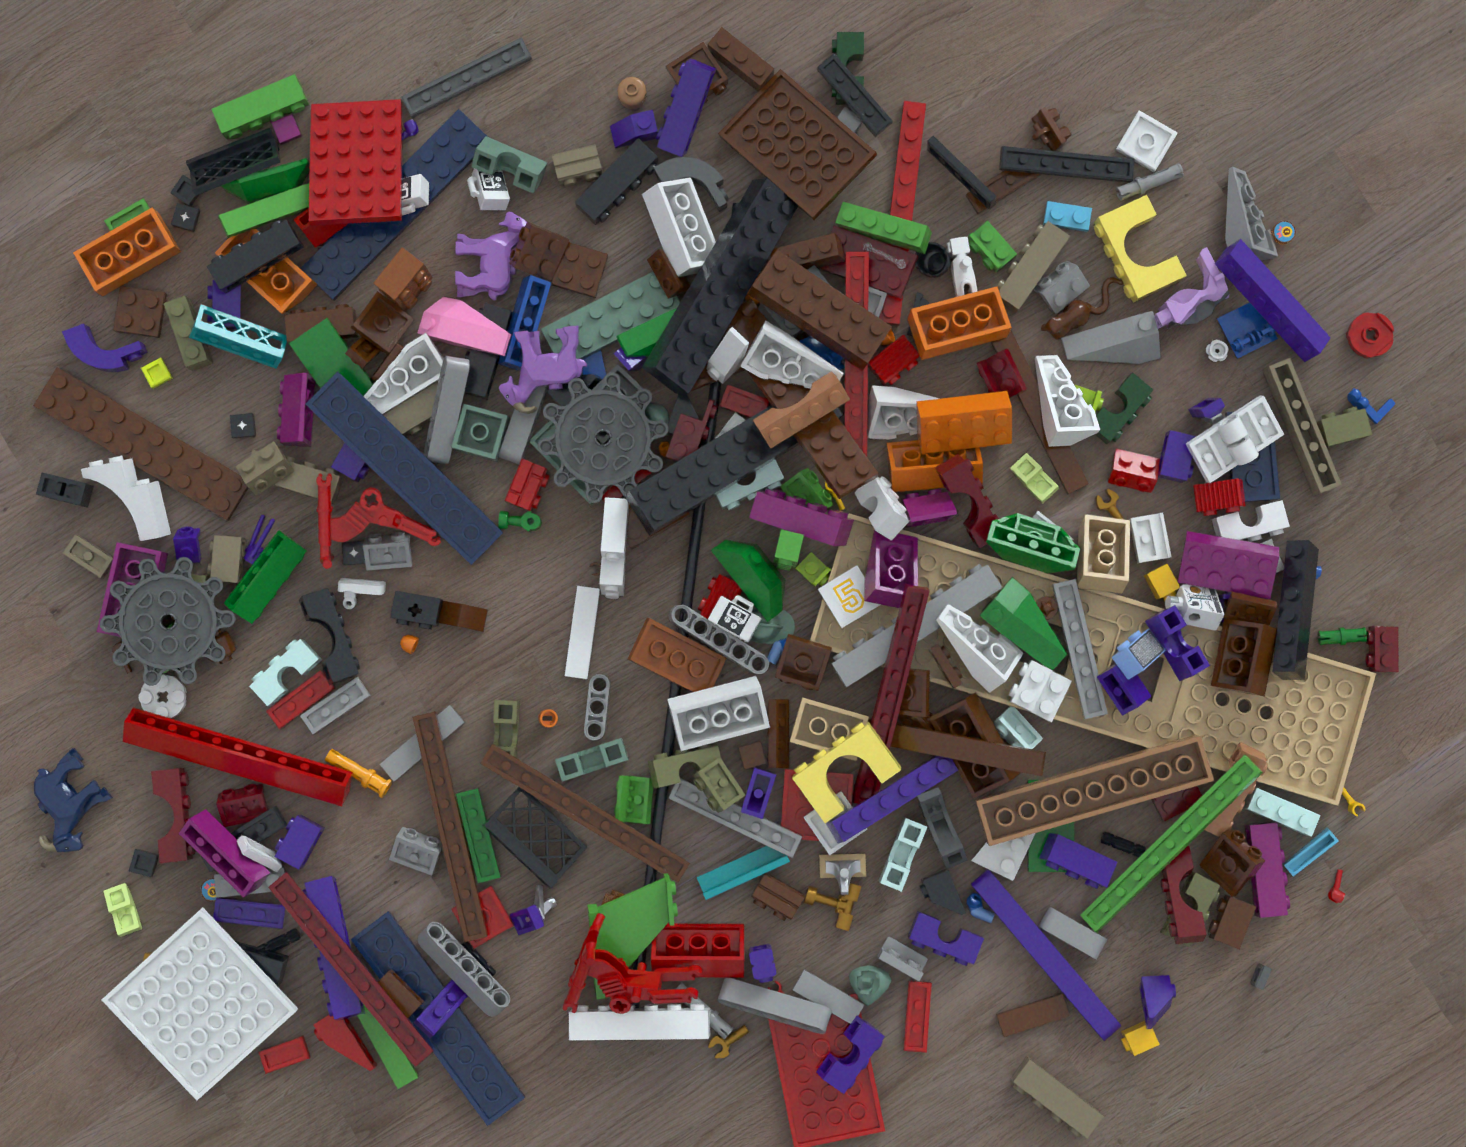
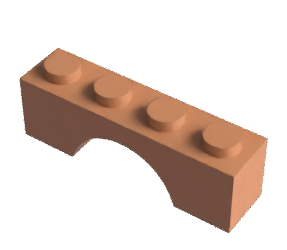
(823, 397)
(1225, 819)

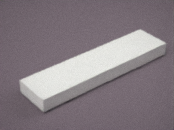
(582, 632)

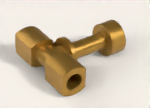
(842, 905)

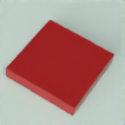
(494, 914)

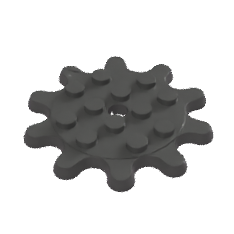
(599, 412)
(142, 627)

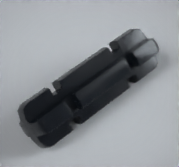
(1122, 844)
(281, 941)
(479, 958)

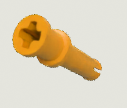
(367, 777)

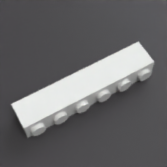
(640, 1023)

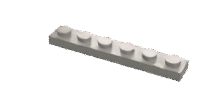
(1079, 649)
(753, 827)

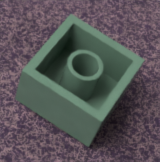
(480, 432)

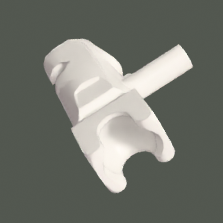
(961, 266)

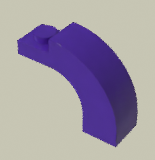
(84, 347)

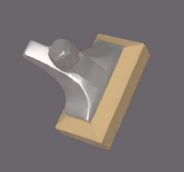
(842, 868)

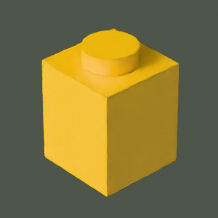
(1162, 582)
(1138, 1039)

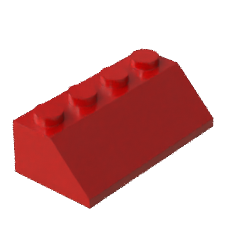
(711, 946)

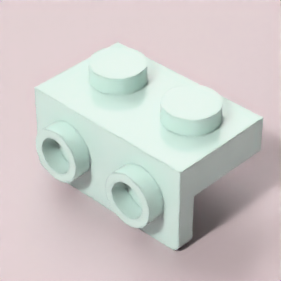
(1016, 729)

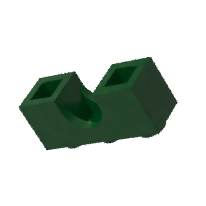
(848, 48)
(1134, 394)

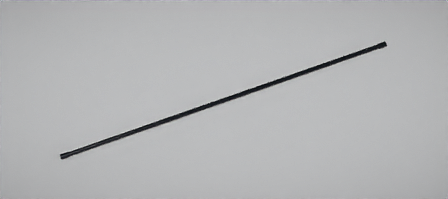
(675, 690)

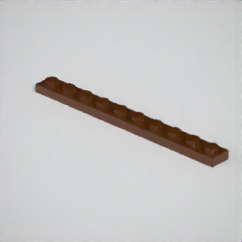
(584, 812)
(450, 826)

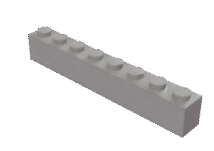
(874, 652)

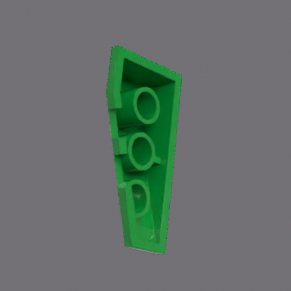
(642, 338)
(1022, 622)

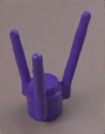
(254, 550)

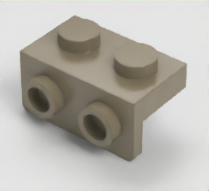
(264, 468)

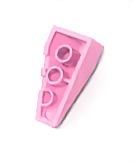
(460, 325)

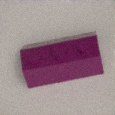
(295, 415)

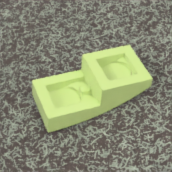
(1034, 478)
(123, 909)

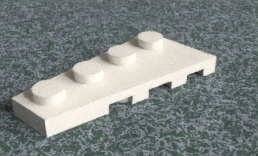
(1004, 857)

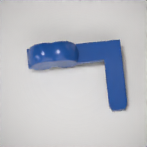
(1356, 399)

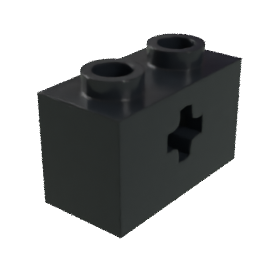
(403, 604)

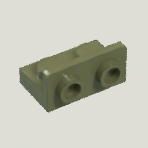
(718, 785)

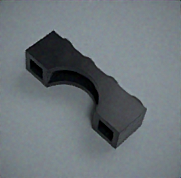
(320, 608)

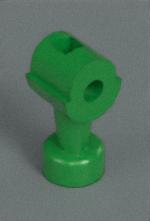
(528, 521)

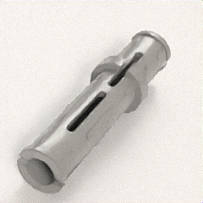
(1141, 185)
(716, 1021)

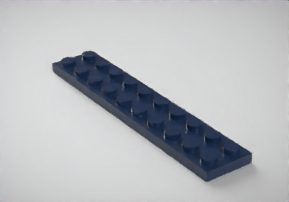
(361, 243)
(404, 468)
(457, 1041)

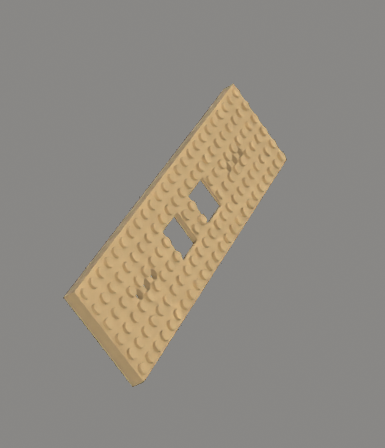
(1303, 740)

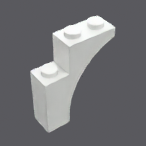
(140, 496)
(614, 547)

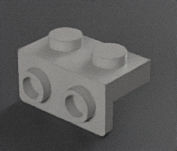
(1062, 286)

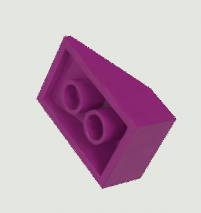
(929, 508)
(890, 568)

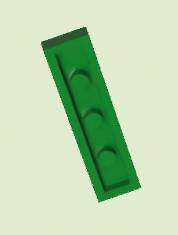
(477, 836)

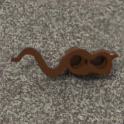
(1078, 313)

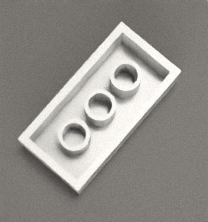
(680, 224)
(718, 713)

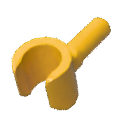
(839, 502)
(1352, 803)

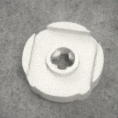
(176, 697)

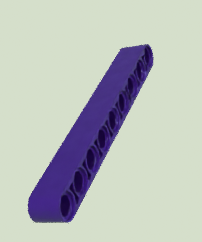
(1046, 955)

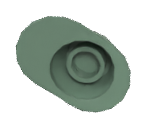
(775, 629)

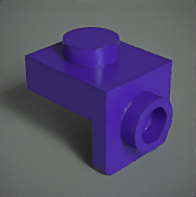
(187, 544)

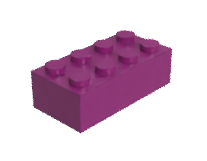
(802, 518)
(1228, 564)
(126, 569)

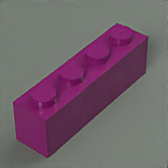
(223, 853)
(1270, 880)

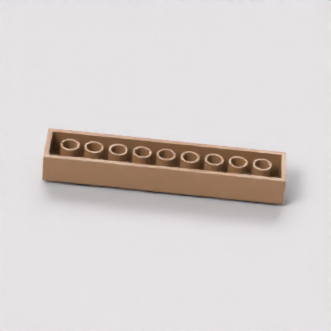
(1094, 790)

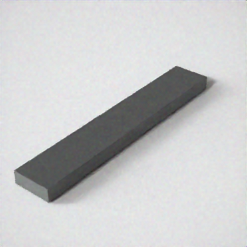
(466, 77)

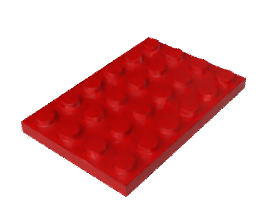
(355, 162)
(813, 1106)

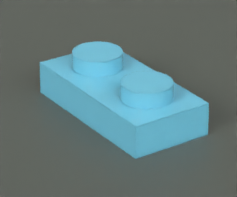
(1068, 216)

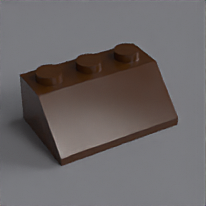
(1244, 657)

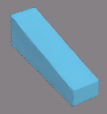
(1311, 851)

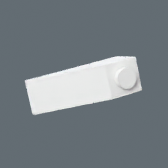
(727, 356)

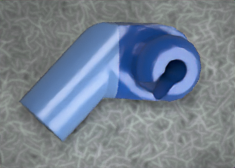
(776, 651)
(976, 908)

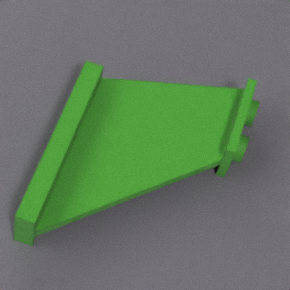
(634, 921)

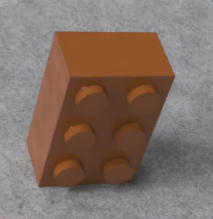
(404, 280)

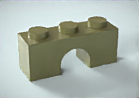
(182, 318)
(506, 725)
(665, 769)
(1202, 893)

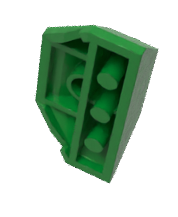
(269, 181)
(1033, 543)
(754, 575)

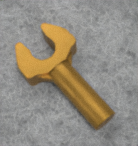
(1111, 506)
(730, 1039)

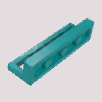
(235, 343)
(740, 870)

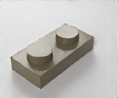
(88, 556)

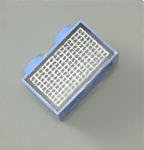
(1137, 653)

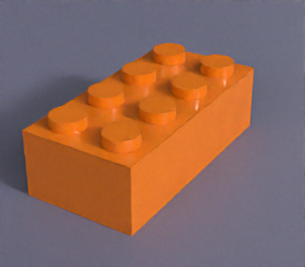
(127, 252)
(959, 323)
(964, 422)

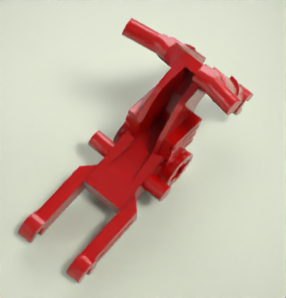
(358, 518)
(622, 983)

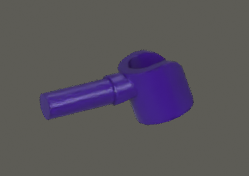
(411, 129)

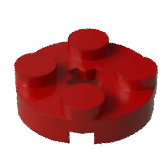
(1383, 335)

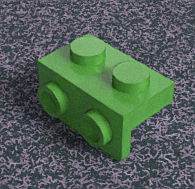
(634, 799)

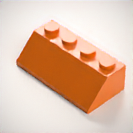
(281, 284)
(916, 471)

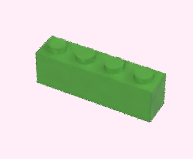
(260, 107)
(884, 227)
(788, 550)

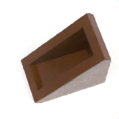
(463, 616)

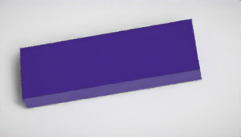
(249, 913)
(440, 1008)

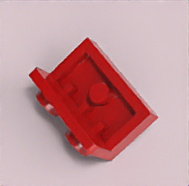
(1134, 471)

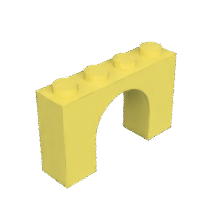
(1138, 280)
(862, 743)

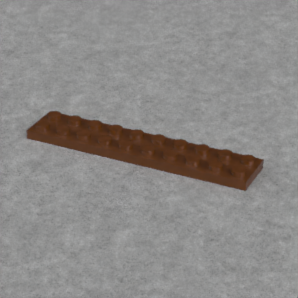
(826, 439)
(147, 444)

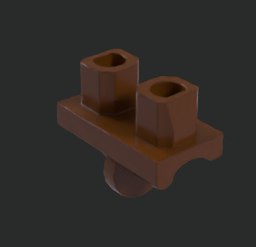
(1047, 129)

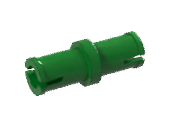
(1342, 636)

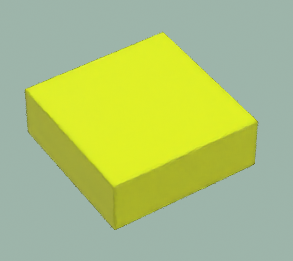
(156, 373)

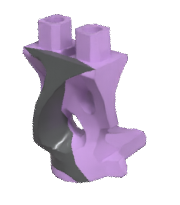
(1194, 305)

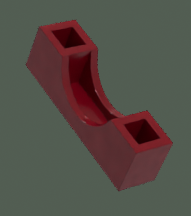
(958, 477)
(172, 787)
(1186, 923)

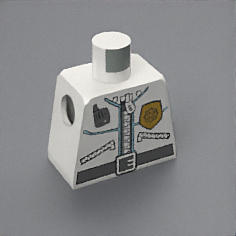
(1197, 606)

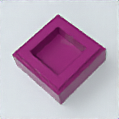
(286, 129)

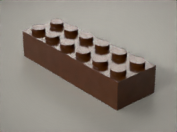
(819, 310)

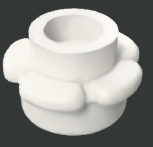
(1221, 346)

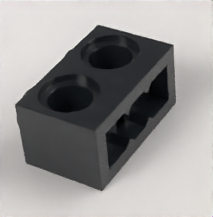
(64, 490)

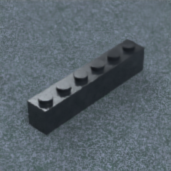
(1295, 610)

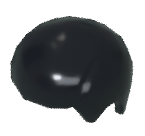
(934, 261)

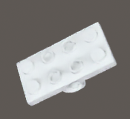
(1235, 439)

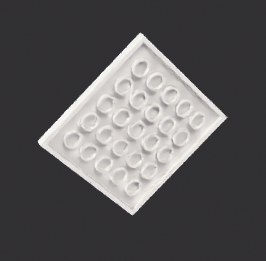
(199, 1004)

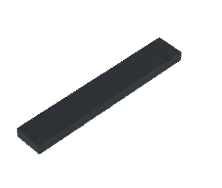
(1066, 164)

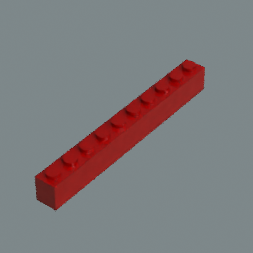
(237, 756)

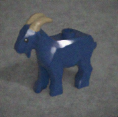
(64, 803)

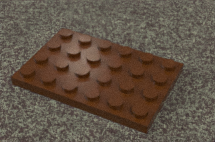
(797, 144)

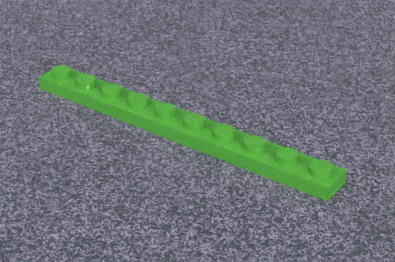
(1171, 843)

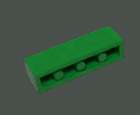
(265, 577)

